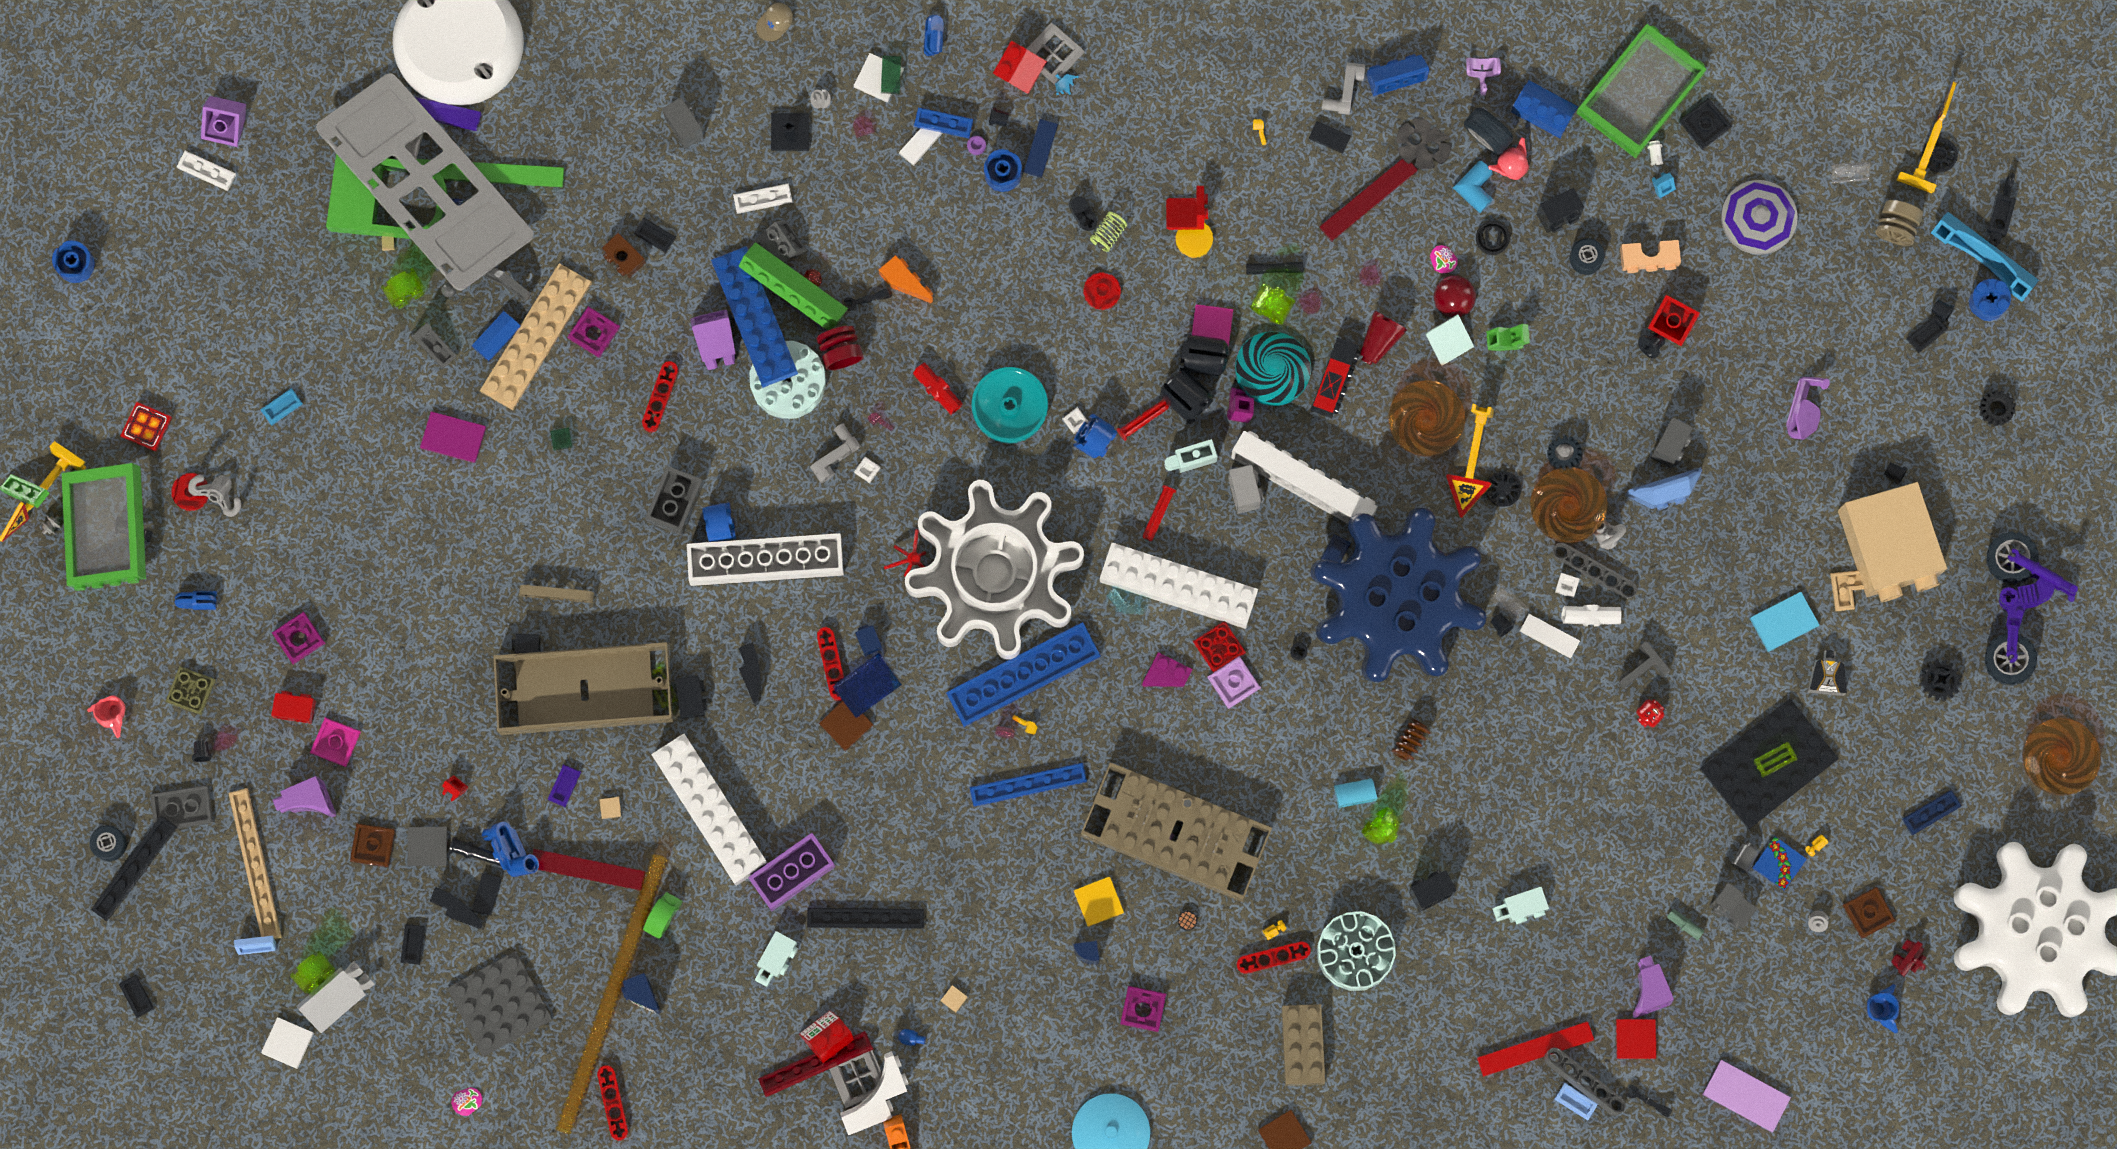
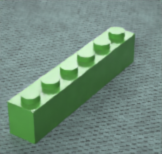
(792, 287)

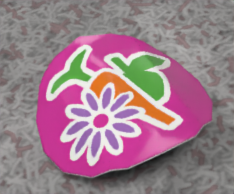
(1443, 259)
(466, 1101)

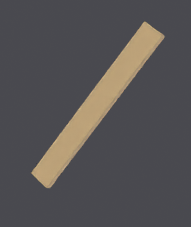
(255, 863)

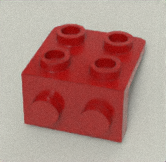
(1187, 212)

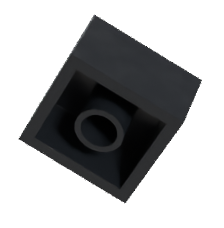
(1560, 210)
(1432, 891)

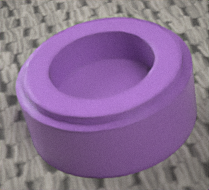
(976, 145)

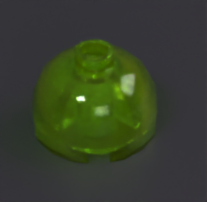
(1382, 828)

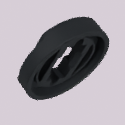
(1498, 227)

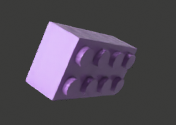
(791, 872)

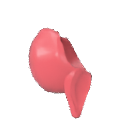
(1512, 162)
(109, 713)

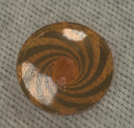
(1426, 418)
(1568, 505)
(2061, 756)

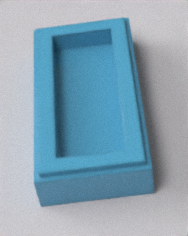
(281, 406)

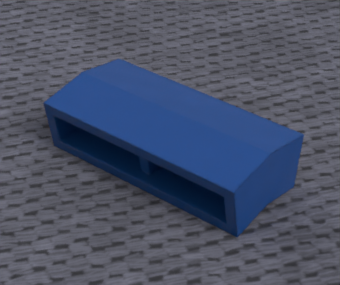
(496, 336)

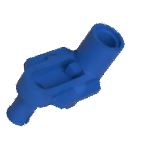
(510, 850)

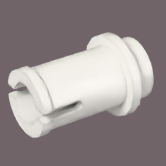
(1655, 152)

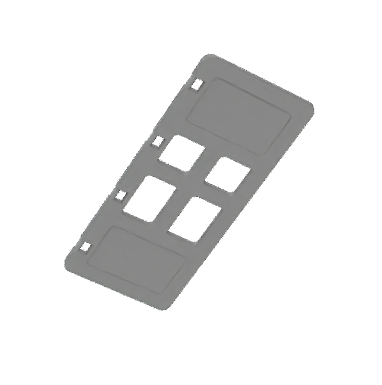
(471, 235)

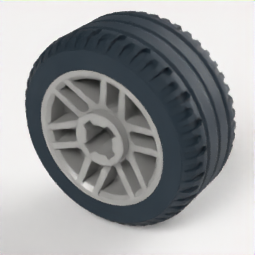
(1488, 130)

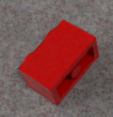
(293, 708)

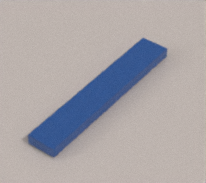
(1028, 784)

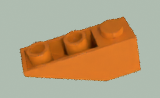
(901, 279)
(896, 1133)

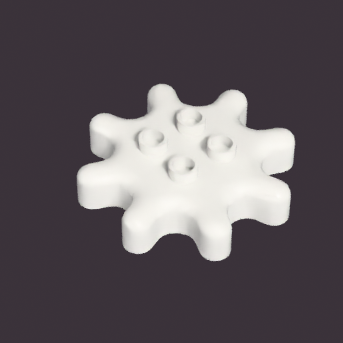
(994, 569)
(2039, 929)

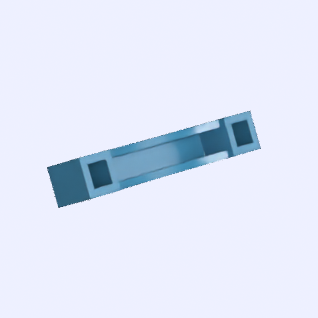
(1956, 233)

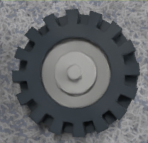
(1564, 453)

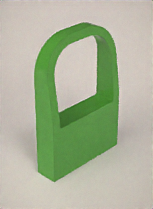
(356, 209)

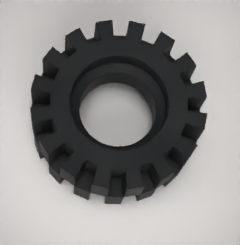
(2002, 398)

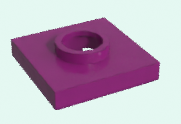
(593, 319)
(302, 624)
(1153, 999)

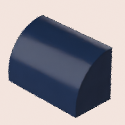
(1087, 952)

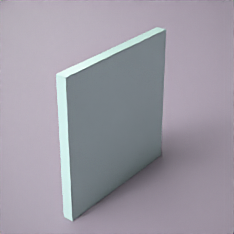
(1449, 340)

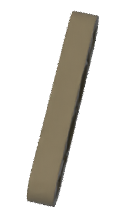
(556, 593)

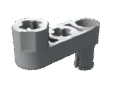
(1353, 72)
(822, 467)

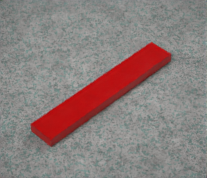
(1534, 1049)

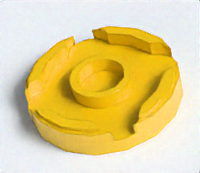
(1194, 242)

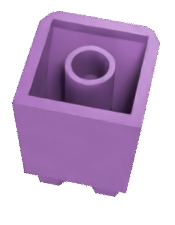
(714, 338)
(306, 796)
(1653, 990)

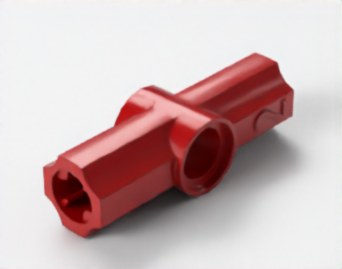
(937, 388)

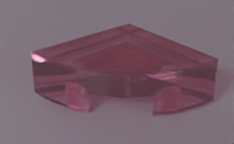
(224, 741)

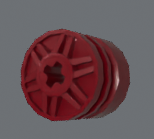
(840, 348)

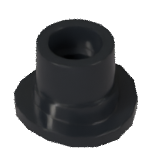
(1651, 344)

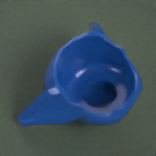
(1884, 1008)

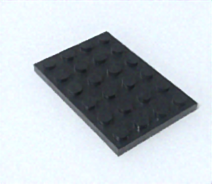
(1741, 782)

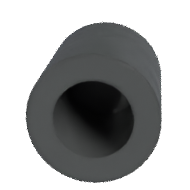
(1745, 857)

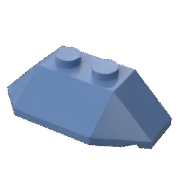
(1666, 491)

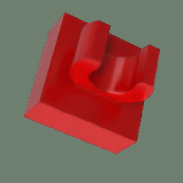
(455, 787)

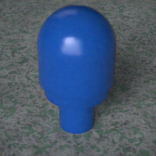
(910, 1037)

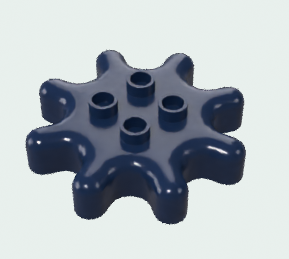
(1398, 594)

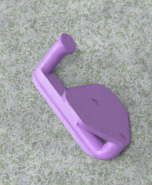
(1803, 412)

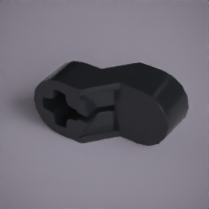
(1078, 205)

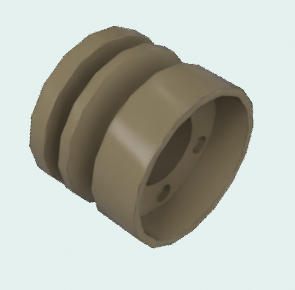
(1899, 222)

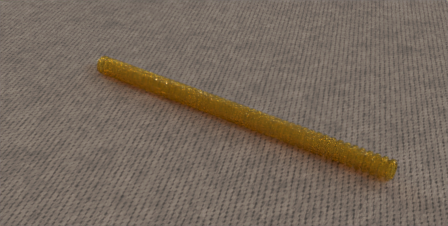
(611, 994)

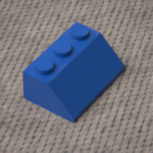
(1397, 74)
(1544, 109)

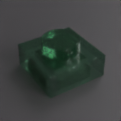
(561, 439)

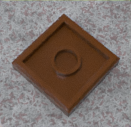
(844, 726)
(372, 845)
(1869, 912)
(1284, 1133)

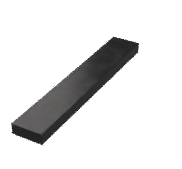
(134, 868)
(865, 918)

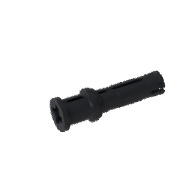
(469, 850)

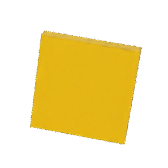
(1098, 901)

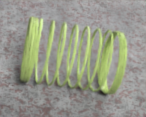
(1098, 238)

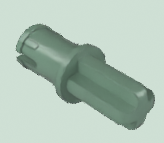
(1685, 923)

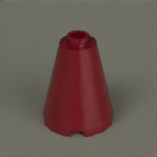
(1380, 338)

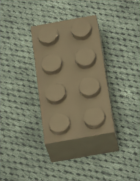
(1303, 1045)

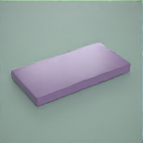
(1746, 1096)

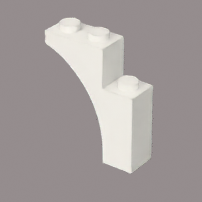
(875, 1107)

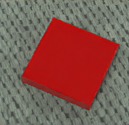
(1635, 1039)

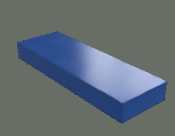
(943, 122)

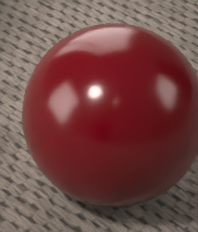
(1454, 296)

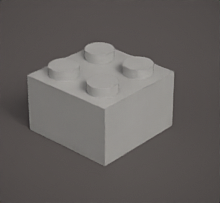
(1244, 489)

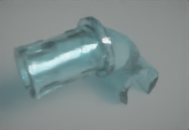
(1124, 607)

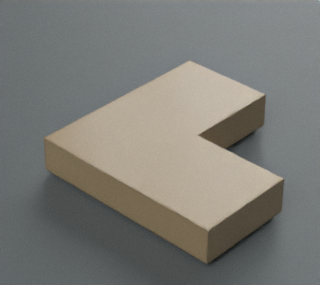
(1843, 586)

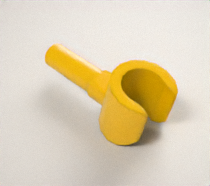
(1258, 124)
(1030, 726)

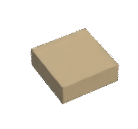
(610, 808)
(954, 999)

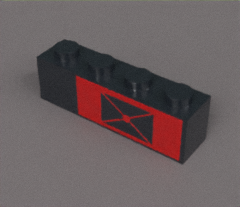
(1334, 378)

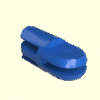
(933, 35)
(196, 600)

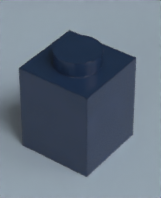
(868, 639)

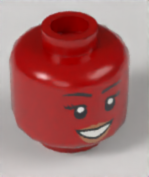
(1650, 713)

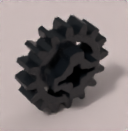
(1944, 686)

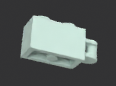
(1192, 457)
(1523, 906)
(776, 957)

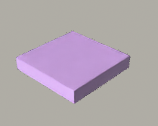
(1234, 682)

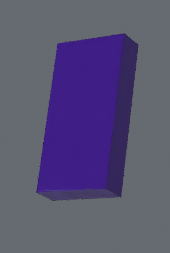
(564, 785)

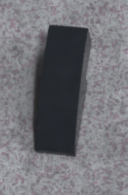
(751, 672)
(455, 908)

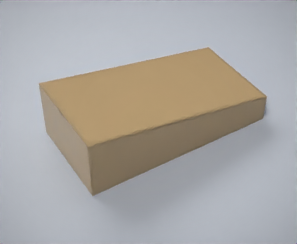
(387, 243)

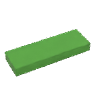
(24, 490)

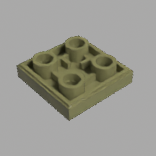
(190, 690)

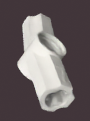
(1591, 615)

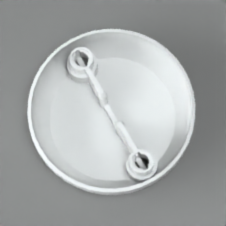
(454, 43)

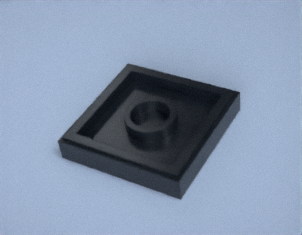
(1705, 123)

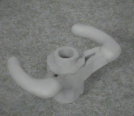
(216, 492)
(1609, 535)

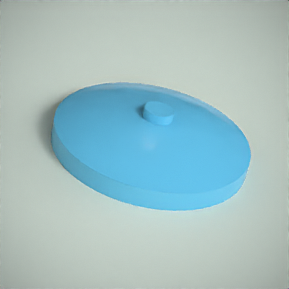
(1111, 1123)

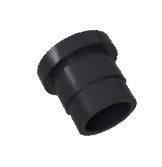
(998, 117)
(1942, 310)
(1895, 472)
(1501, 625)
(201, 751)

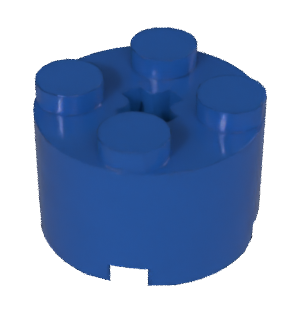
(1010, 163)
(66, 254)
(1997, 292)
(1094, 436)
(719, 523)

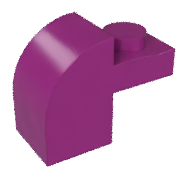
(1240, 406)

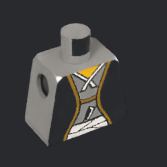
(1828, 676)

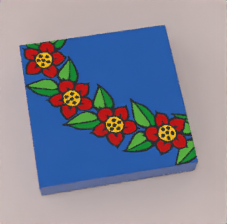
(1779, 863)

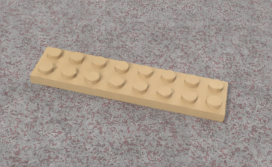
(535, 336)

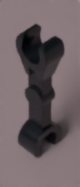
(881, 295)
(1660, 1108)

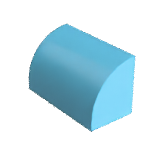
(1355, 793)

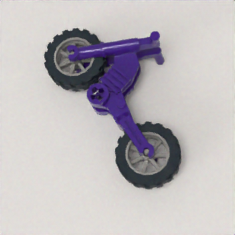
(2021, 599)

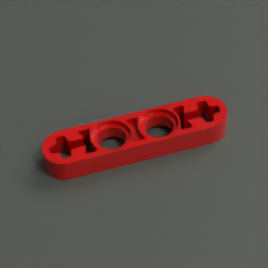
(658, 396)
(830, 664)
(1272, 954)
(611, 1103)

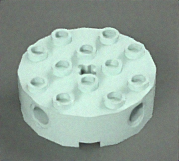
(794, 397)
(1354, 931)

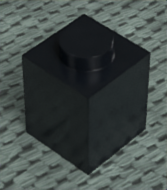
(526, 643)

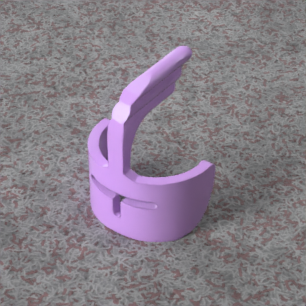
(1488, 64)

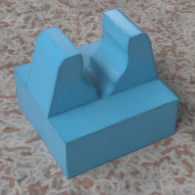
(1664, 184)

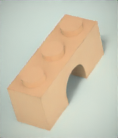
(1633, 258)

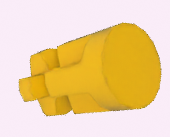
(1817, 844)
(1272, 930)

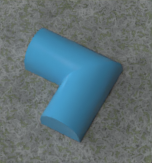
(1470, 186)

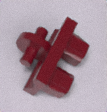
(1914, 952)

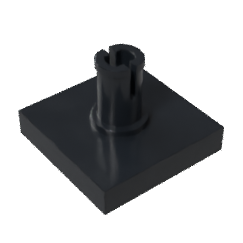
(789, 131)

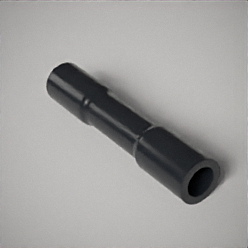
(1261, 268)

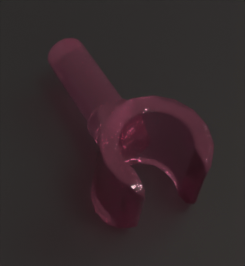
(875, 418)

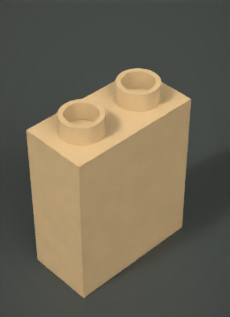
(1893, 542)

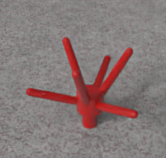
(912, 558)

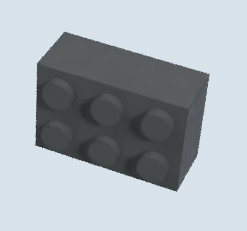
(674, 500)

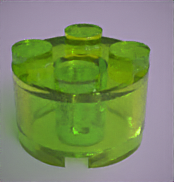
(403, 288)
(1272, 304)
(312, 972)

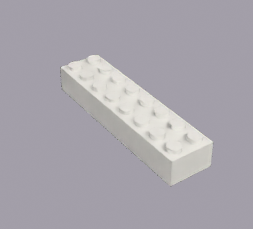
(1300, 479)
(765, 559)
(1178, 585)
(709, 809)

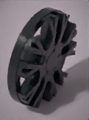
(1940, 155)
(1504, 489)

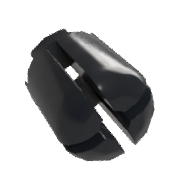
(1204, 355)
(1186, 395)

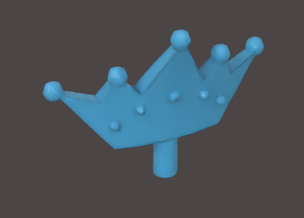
(1063, 83)

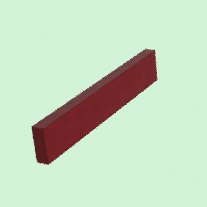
(1368, 199)
(590, 870)
(812, 1066)

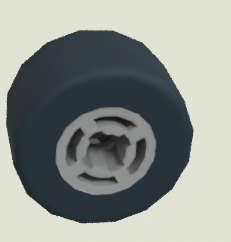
(1583, 262)
(110, 849)

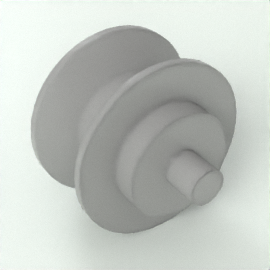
(820, 98)
(51, 524)
(1818, 921)

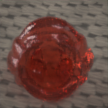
(813, 276)

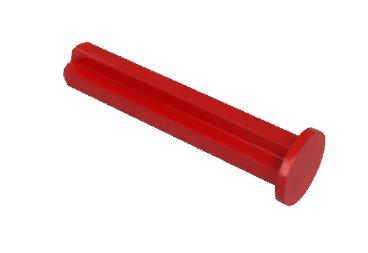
(1142, 419)
(1158, 513)

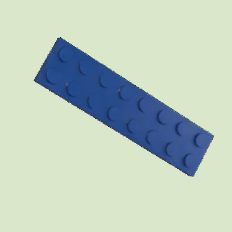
(754, 320)
(1023, 674)

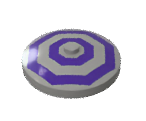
(1759, 217)

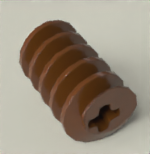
(1410, 740)

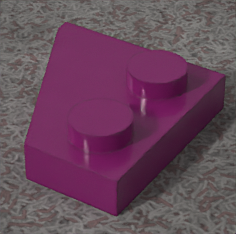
(1166, 673)

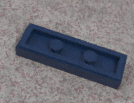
(1040, 148)
(1931, 812)

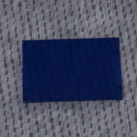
(867, 685)

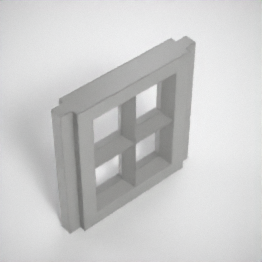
(1064, 64)
(841, 1083)

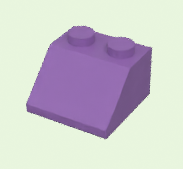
(223, 120)

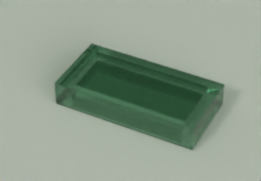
(891, 75)

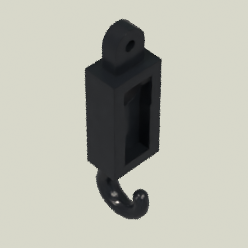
(2002, 210)

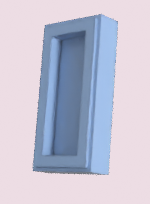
(255, 945)
(1576, 1101)

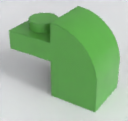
(1508, 338)
(661, 915)

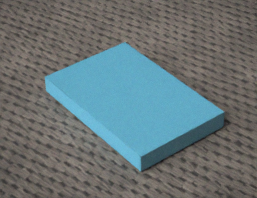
(1784, 621)

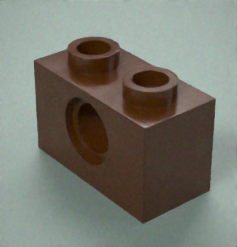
(618, 246)

